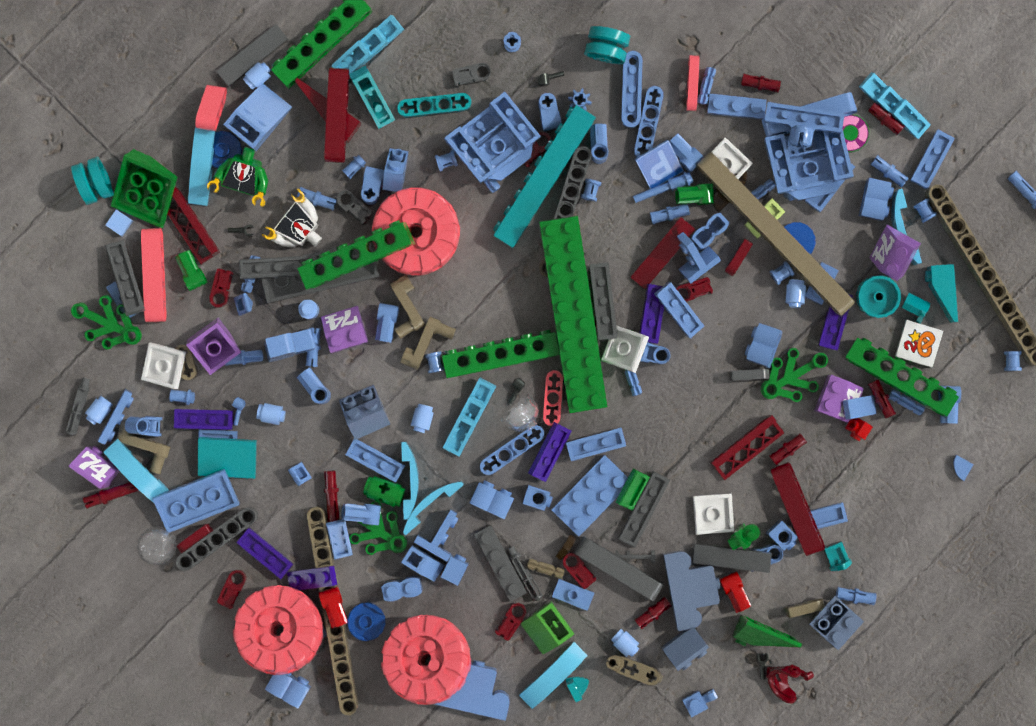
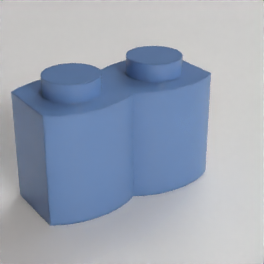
(875, 199)
(713, 227)
(764, 345)
(491, 499)
(396, 589)
(289, 688)

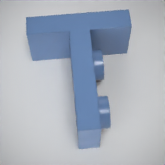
(697, 262)
(440, 537)

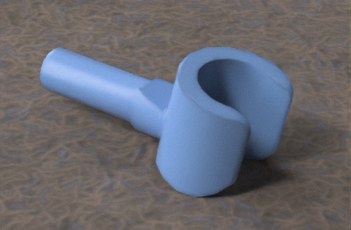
(239, 404)

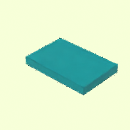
(233, 455)

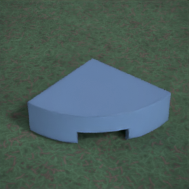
(961, 467)

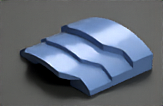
(494, 140)
(809, 170)

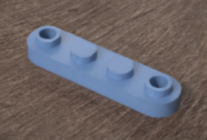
(631, 90)

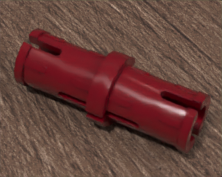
(760, 83)
(886, 118)
(882, 399)
(788, 449)
(653, 613)

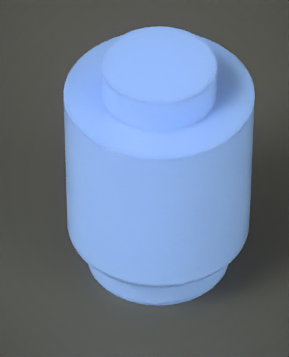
(257, 75)
(795, 293)
(308, 309)
(98, 410)
(271, 413)
(422, 418)
(625, 643)

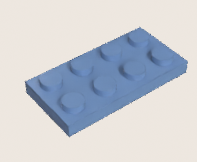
(590, 495)
(196, 501)

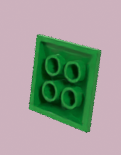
(144, 188)
(759, 634)

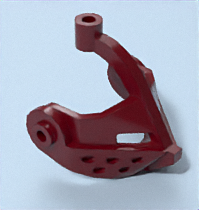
(781, 688)

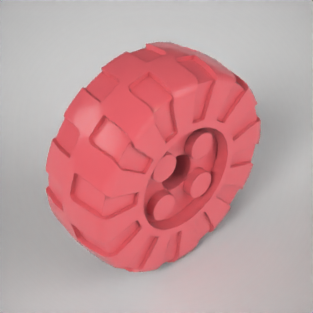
(433, 216)
(258, 625)
(406, 655)

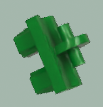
(744, 536)

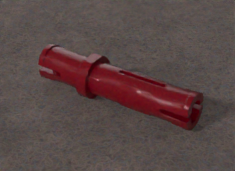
(331, 495)
(104, 496)

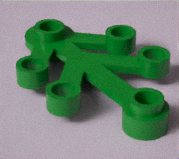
(110, 324)
(790, 376)
(379, 531)

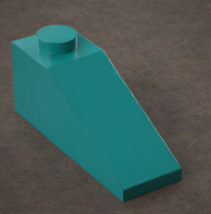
(372, 97)
(942, 284)

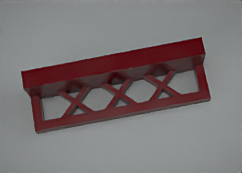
(197, 226)
(742, 442)

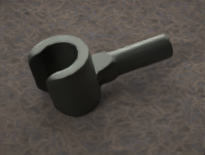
(543, 79)
(241, 230)
(519, 385)
(762, 665)

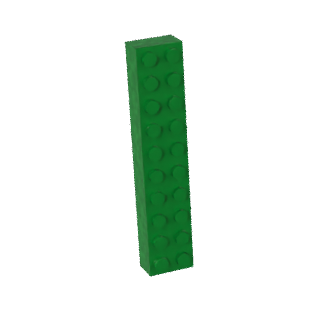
(573, 314)

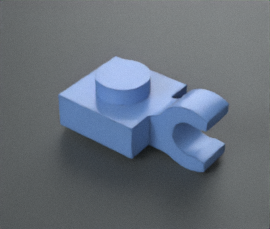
(696, 702)

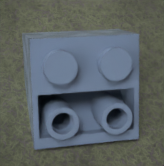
(364, 412)
(836, 622)
(685, 648)

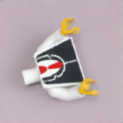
(296, 225)

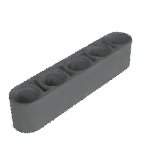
(576, 184)
(210, 545)
(618, 568)

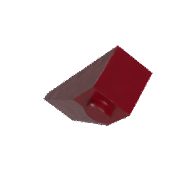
(320, 104)
(661, 254)

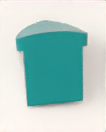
(916, 306)
(837, 557)
(577, 686)

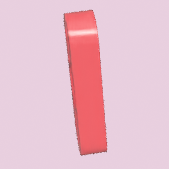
(692, 83)
(558, 384)

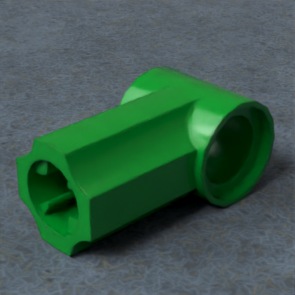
(700, 194)
(192, 273)

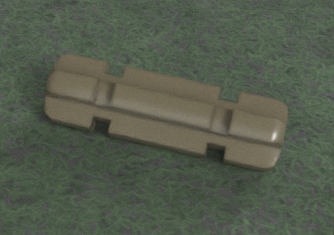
(545, 568)

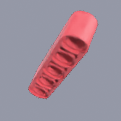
(153, 275)

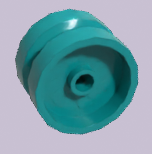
(607, 45)
(92, 180)
(866, 295)

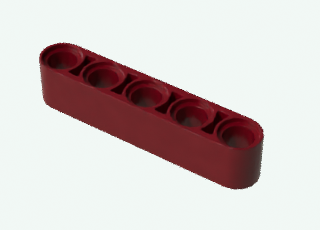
(336, 115)
(798, 509)

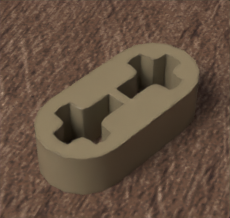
(190, 361)

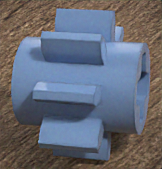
(584, 98)

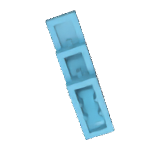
(370, 45)
(893, 103)
(201, 166)
(469, 416)

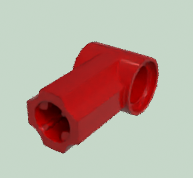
(734, 589)
(332, 603)

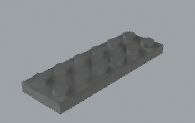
(289, 287)

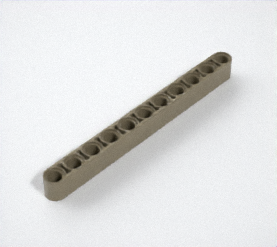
(775, 234)
(977, 270)
(333, 639)

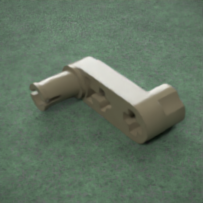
(401, 288)
(414, 358)
(159, 450)
(641, 676)

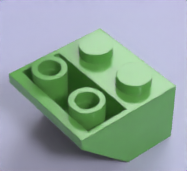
(547, 628)

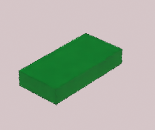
(632, 489)

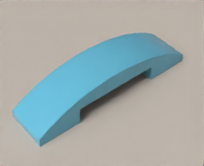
(897, 222)
(134, 470)
(449, 489)
(409, 504)
(553, 675)

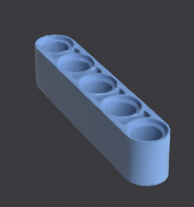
(842, 104)

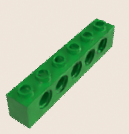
(319, 51)
(313, 279)
(550, 349)
(924, 397)

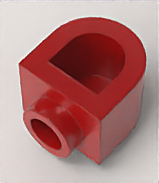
(858, 428)

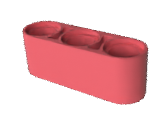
(211, 107)

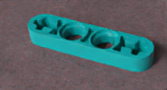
(434, 102)

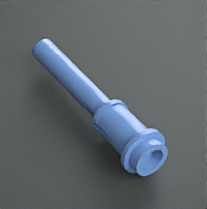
(672, 184)

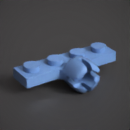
(803, 121)

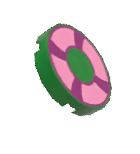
(855, 132)

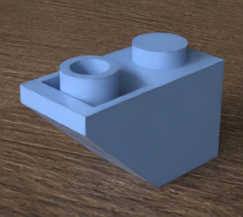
(395, 170)
(422, 563)

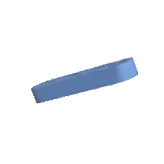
(650, 123)
(514, 453)

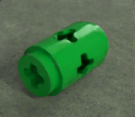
(392, 497)

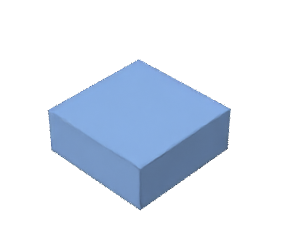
(119, 223)

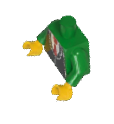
(243, 175)

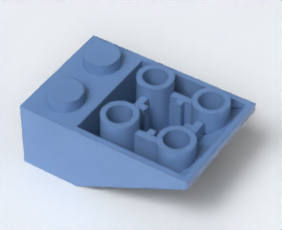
(258, 116)

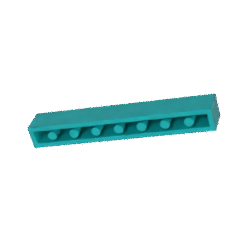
(545, 175)

